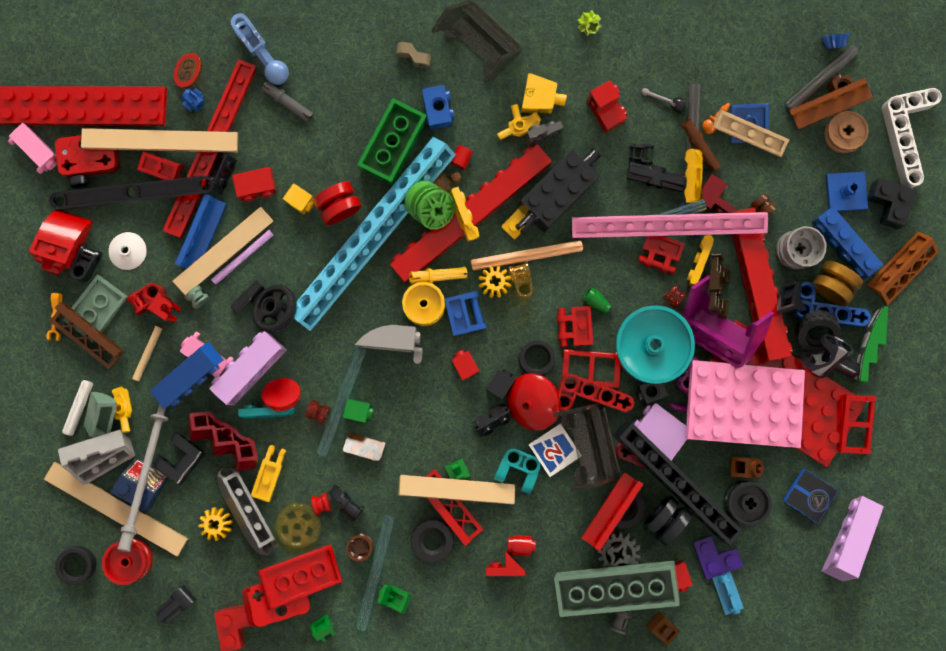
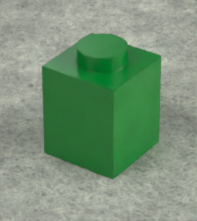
(358, 411)

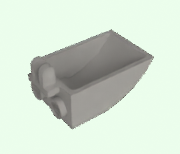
(393, 339)

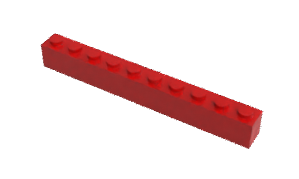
(481, 205)

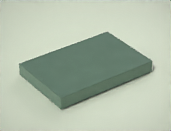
(98, 304)

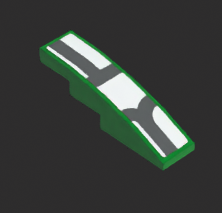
(874, 337)

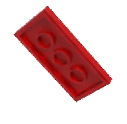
(299, 576)

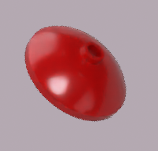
(540, 396)

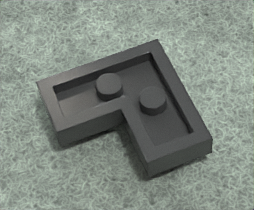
(540, 133)

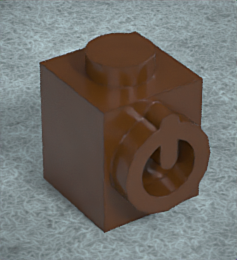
(746, 467)

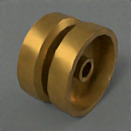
(837, 283)

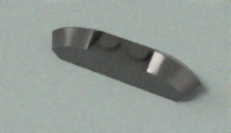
(245, 511)

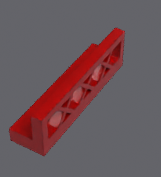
(611, 511)
(451, 521)

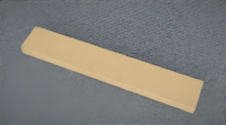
(223, 250)
(456, 489)

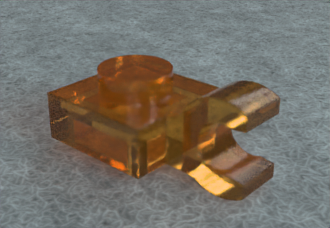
(445, 183)

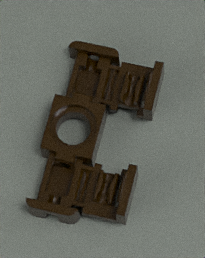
(718, 275)

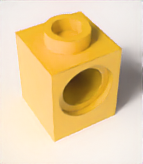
(299, 199)

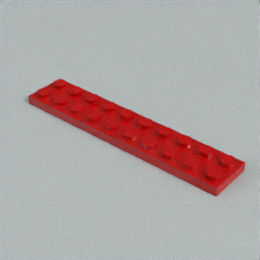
(83, 105)

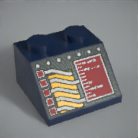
(128, 480)

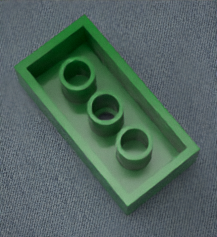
(398, 125)

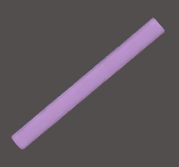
(242, 257)

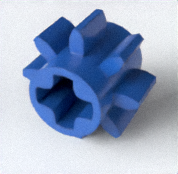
(192, 100)

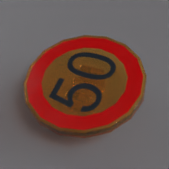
(187, 70)

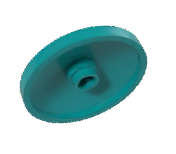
(655, 344)

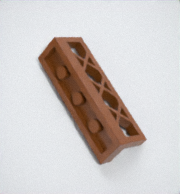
(831, 103)
(902, 264)

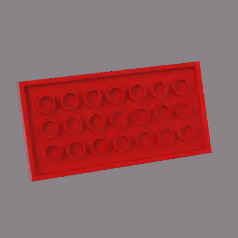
(821, 407)

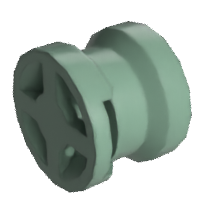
(196, 297)

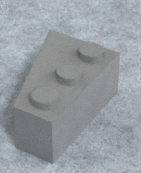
(96, 456)

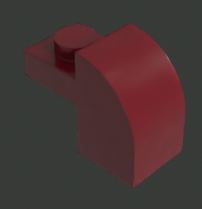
(711, 194)

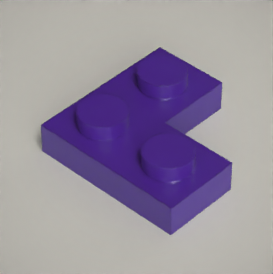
(715, 563)

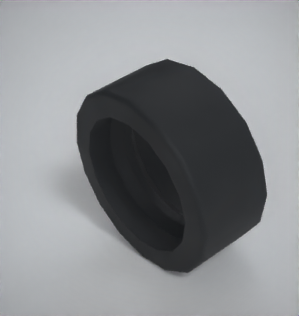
(537, 343)
(60, 565)

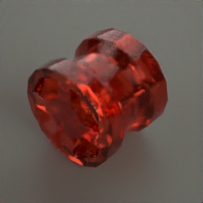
(674, 296)

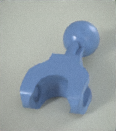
(275, 70)

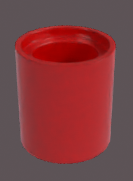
(462, 157)

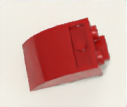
(59, 241)

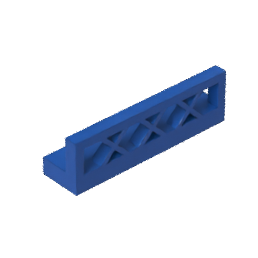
(201, 231)

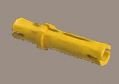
(437, 275)

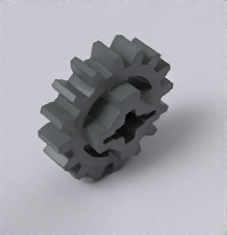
(625, 557)

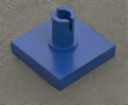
(847, 191)

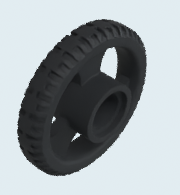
(272, 307)

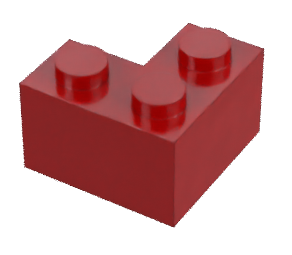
(605, 106)
(229, 627)

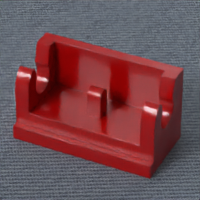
(159, 166)
(163, 306)

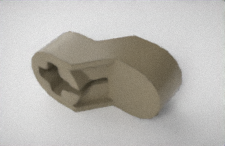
(418, 59)

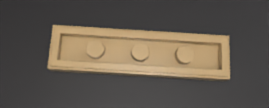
(750, 133)

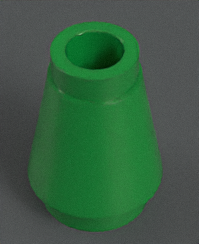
(596, 300)

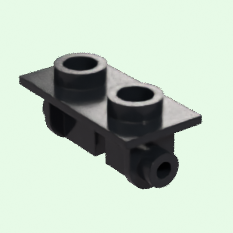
(225, 166)
(486, 425)

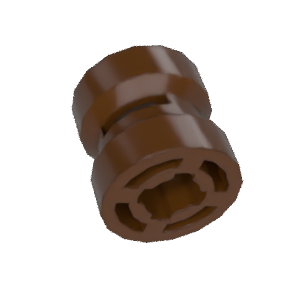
(769, 207)

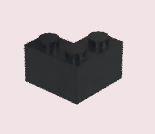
(896, 200)

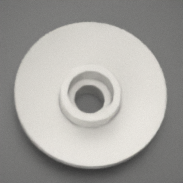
(135, 254)

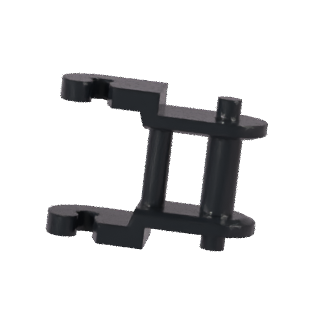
(634, 158)

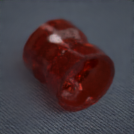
(315, 408)

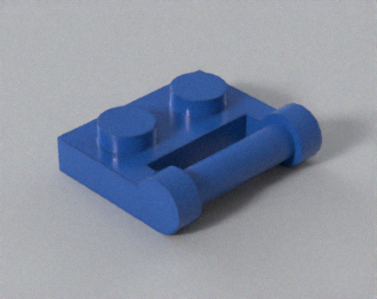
(458, 313)

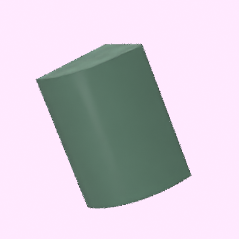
(99, 414)

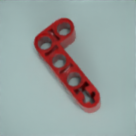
(595, 395)

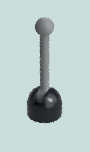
(677, 104)

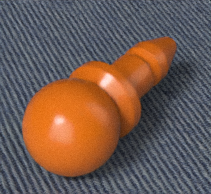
(707, 124)

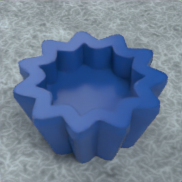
(835, 40)

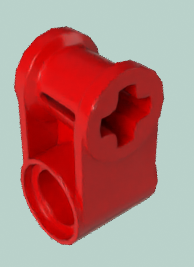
(142, 298)

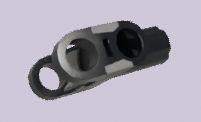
(831, 358)

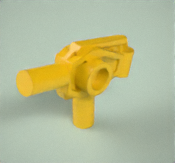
(520, 125)
(123, 408)

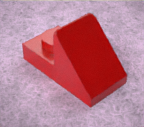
(511, 567)

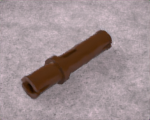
(696, 139)

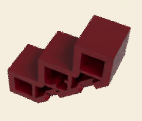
(223, 439)

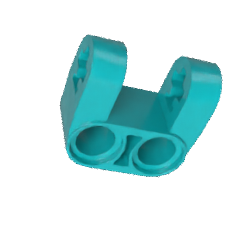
(521, 465)

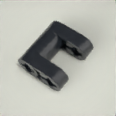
(185, 464)

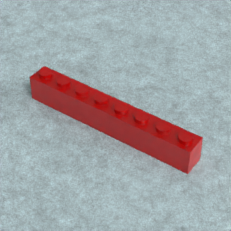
(761, 292)

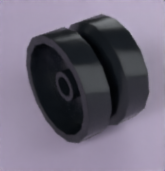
(757, 508)
(667, 520)

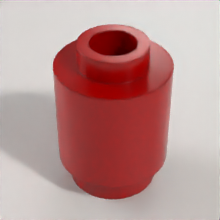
(521, 545)

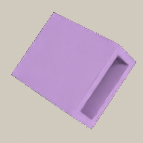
(662, 429)

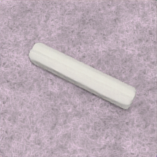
(77, 408)

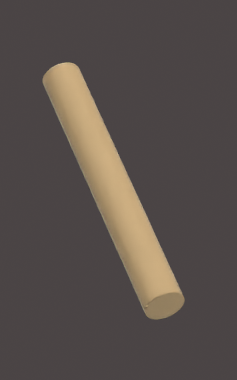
(147, 353)

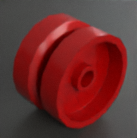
(337, 203)
(124, 573)

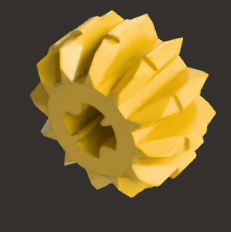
(491, 287)
(215, 515)

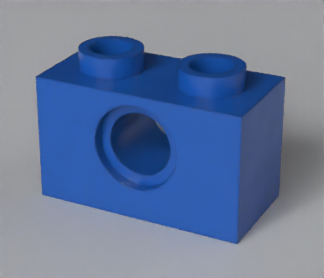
(432, 97)

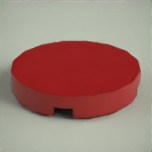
(281, 394)

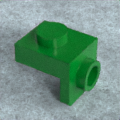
(394, 598)

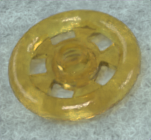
(282, 519)

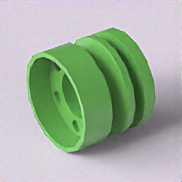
(429, 205)

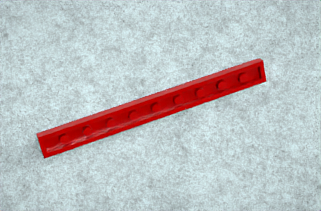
(205, 161)

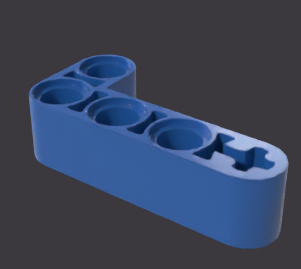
(848, 312)

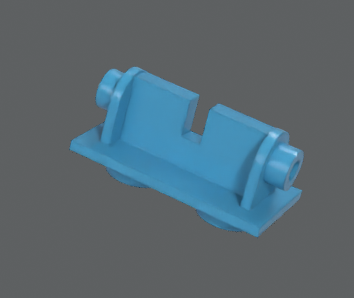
(728, 593)

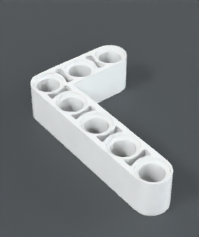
(905, 132)

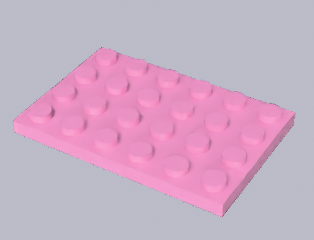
(745, 404)

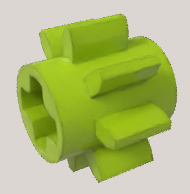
(589, 23)

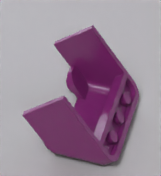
(720, 334)

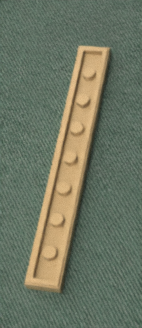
(159, 140)
(116, 509)

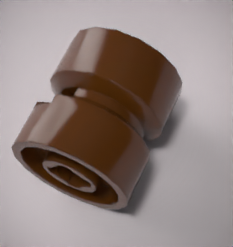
(360, 547)

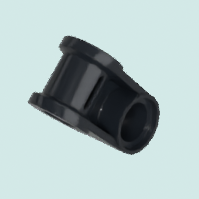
(84, 261)

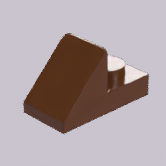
(662, 628)

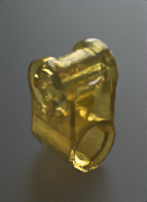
(520, 277)

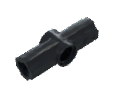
(656, 176)

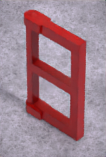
(617, 366)
(845, 423)

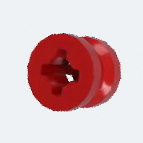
(321, 504)

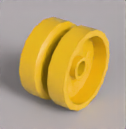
(419, 293)

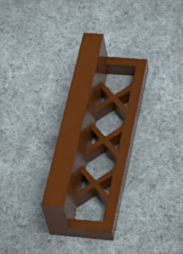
(90, 332)

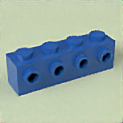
(847, 243)
(186, 375)

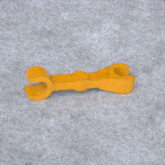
(55, 299)

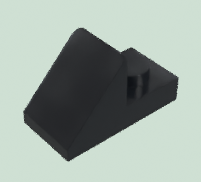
(789, 299)

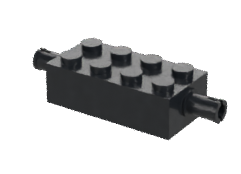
(558, 191)

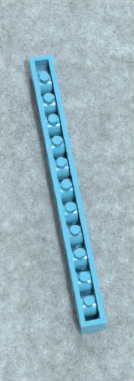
(369, 235)

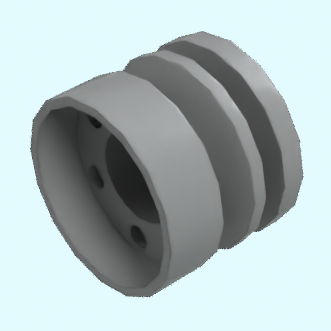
(811, 245)

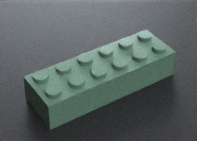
(617, 589)

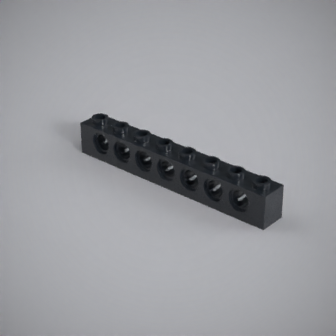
(677, 483)

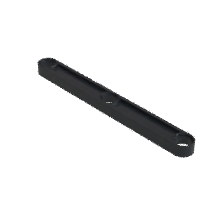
(145, 191)

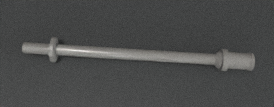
(129, 529)

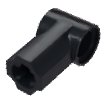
(178, 602)

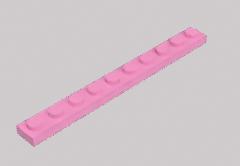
(670, 225)

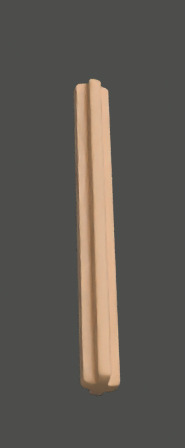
(527, 255)

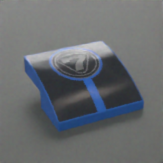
(810, 495)

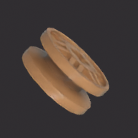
(854, 124)

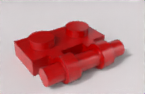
(663, 247)
(581, 326)

